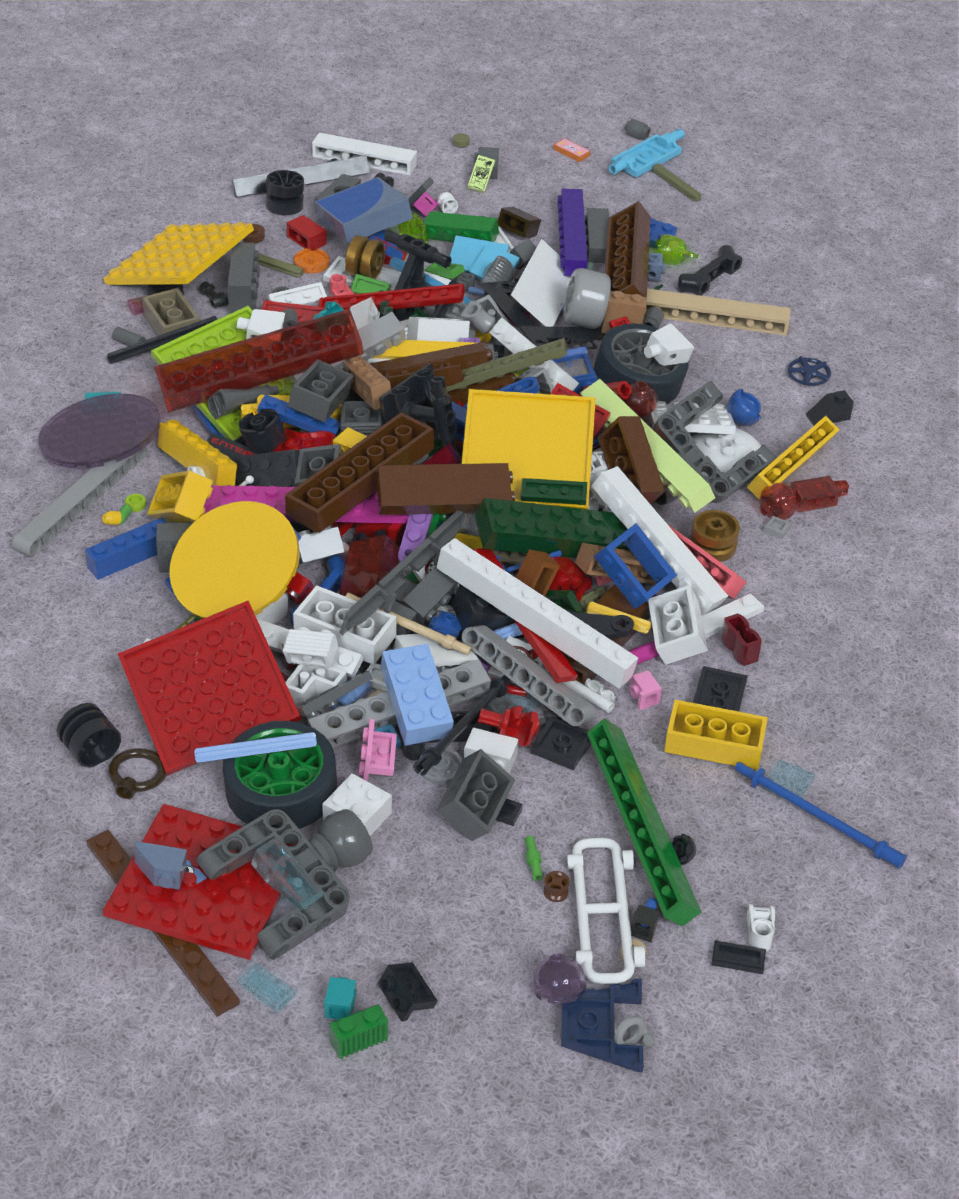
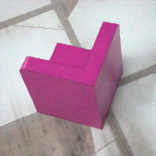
(425, 204)

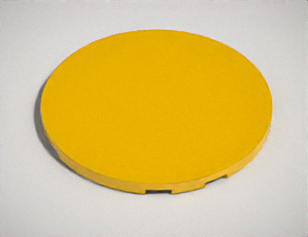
(234, 557)

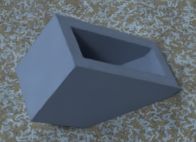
(161, 864)

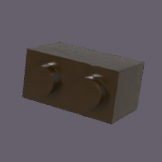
(519, 222)

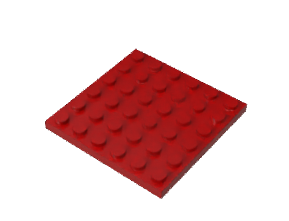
(207, 684)
(213, 913)

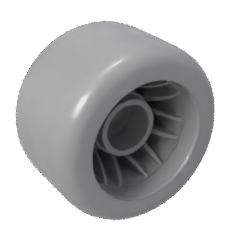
(587, 298)

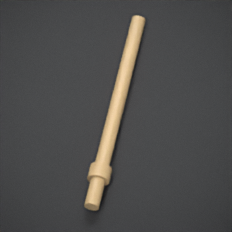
(446, 640)

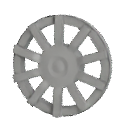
(443, 767)

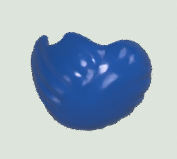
(744, 408)

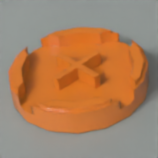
(312, 261)

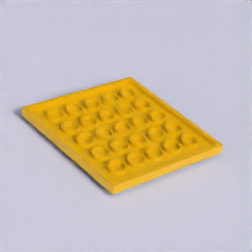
(178, 254)

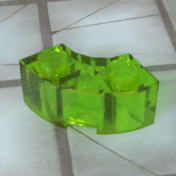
(414, 228)

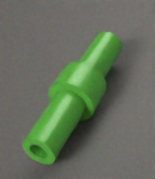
(533, 858)

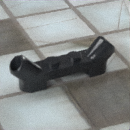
(699, 282)

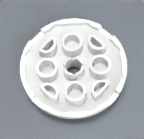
(726, 448)

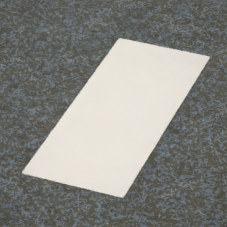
(542, 285)

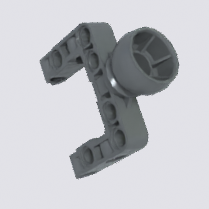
(681, 416)
(339, 843)

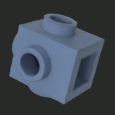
(657, 267)

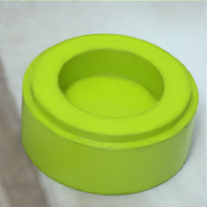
(136, 502)

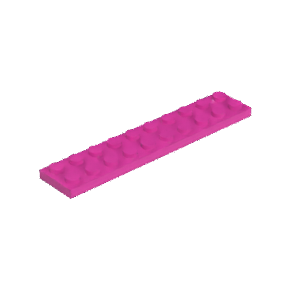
(274, 496)

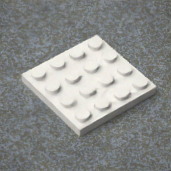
(713, 421)

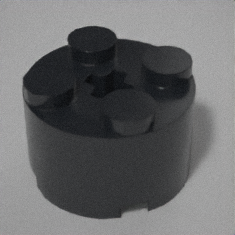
(262, 431)

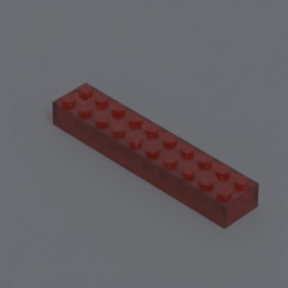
(259, 359)

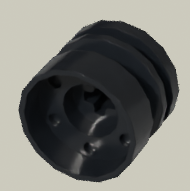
(88, 734)

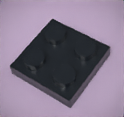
(561, 743)

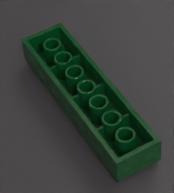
(544, 528)

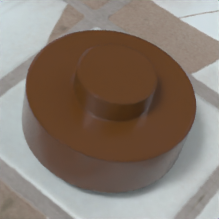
(255, 236)

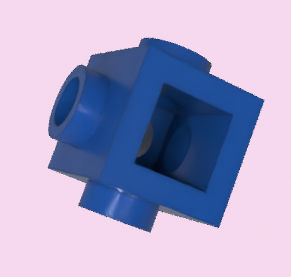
(446, 624)

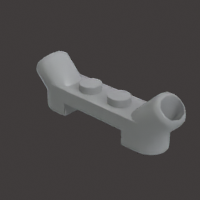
(471, 312)

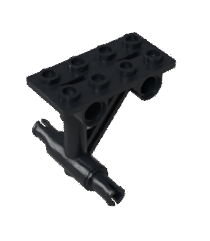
(413, 271)
(424, 399)

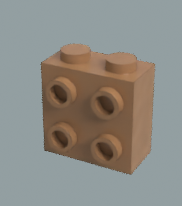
(624, 305)

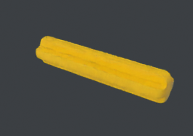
(640, 625)

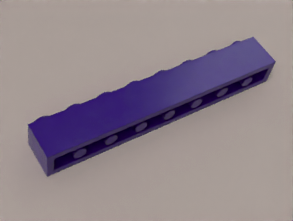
(572, 230)

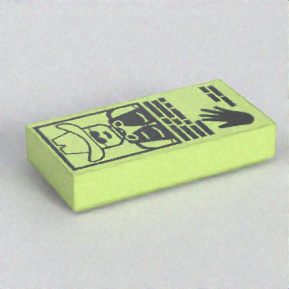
(481, 174)

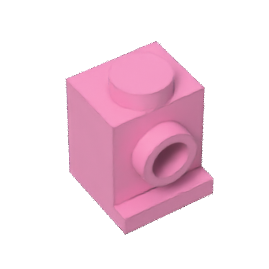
(645, 690)

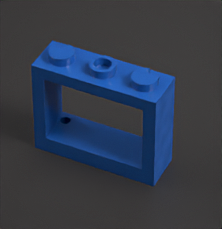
(648, 557)

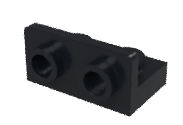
(406, 989)

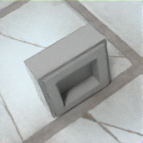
(777, 527)

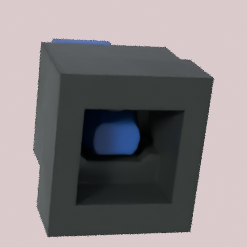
(645, 921)

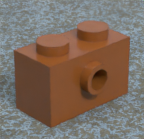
(538, 571)

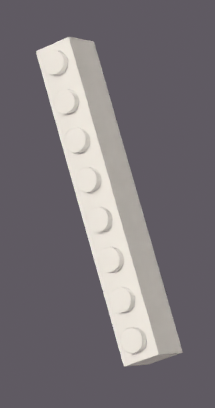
(633, 508)

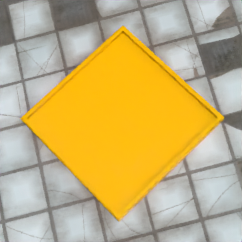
(533, 434)

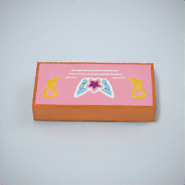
(572, 150)

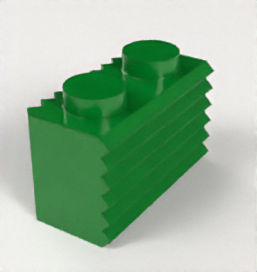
(358, 1031)

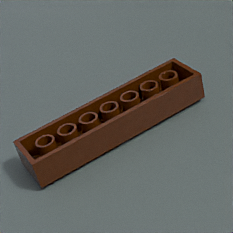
(628, 250)
(353, 474)

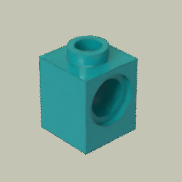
(339, 998)

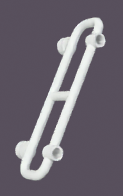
(632, 955)

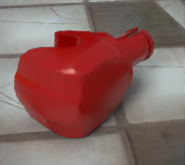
(513, 723)

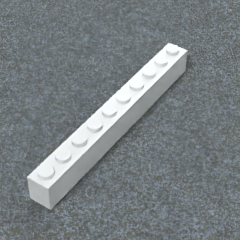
(537, 613)

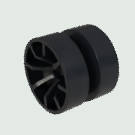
(285, 192)

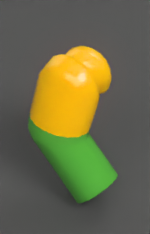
(117, 517)

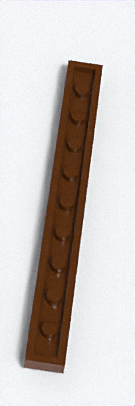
(185, 954)

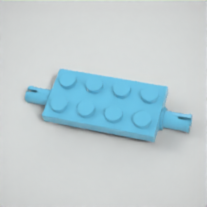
(644, 155)

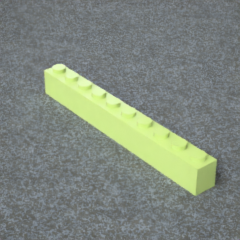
(673, 470)

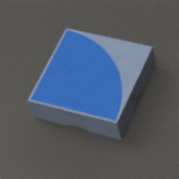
(363, 209)

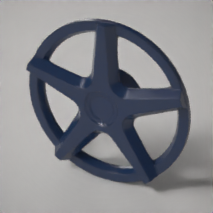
(809, 371)

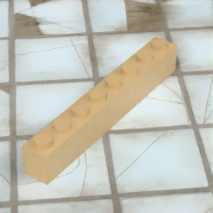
(720, 312)

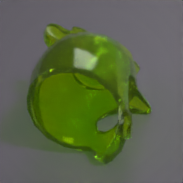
(673, 250)

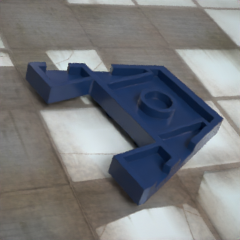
(590, 1025)

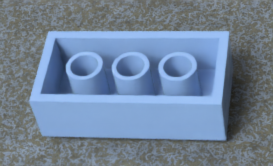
(416, 694)

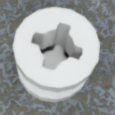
(447, 202)

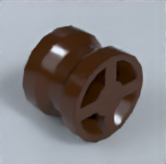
(557, 880)

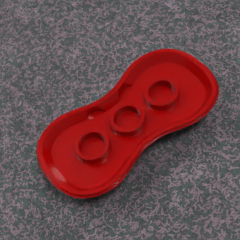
(300, 440)

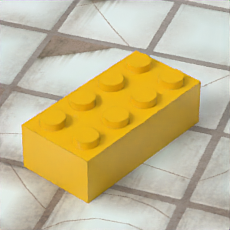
(180, 497)
(715, 734)

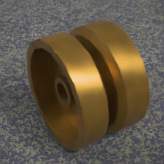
(365, 257)
(716, 533)

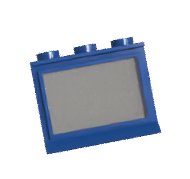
(579, 367)

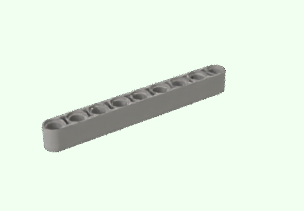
(73, 504)

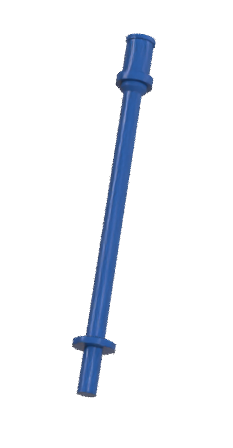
(880, 849)

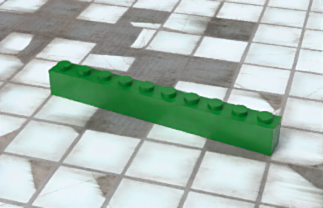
(644, 824)

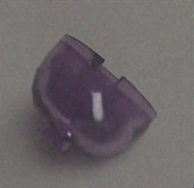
(559, 979)

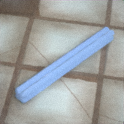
(255, 747)

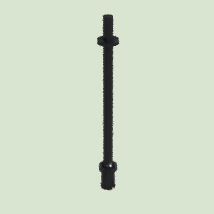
(432, 755)

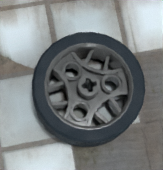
(623, 359)

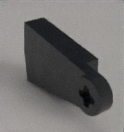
(607, 624)

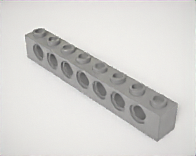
(474, 684)

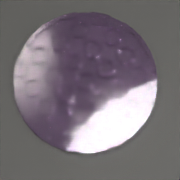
(99, 430)

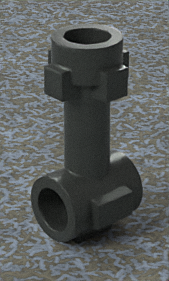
(216, 300)

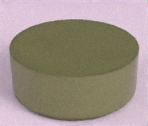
(461, 140)

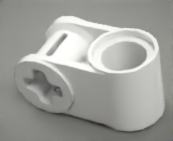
(760, 926)

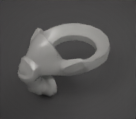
(637, 1031)

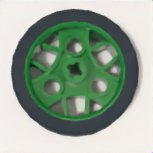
(282, 780)

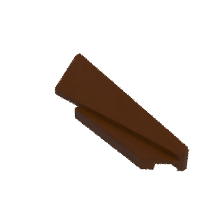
(452, 374)

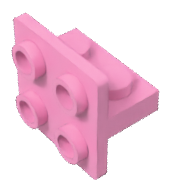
(377, 752)

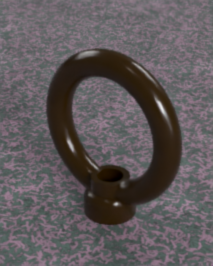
(128, 786)

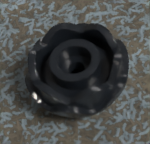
(684, 848)

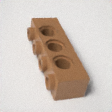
(367, 381)
(590, 565)

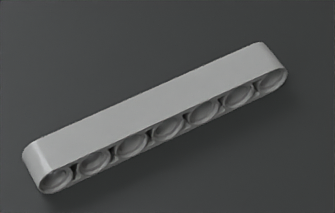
(537, 675)

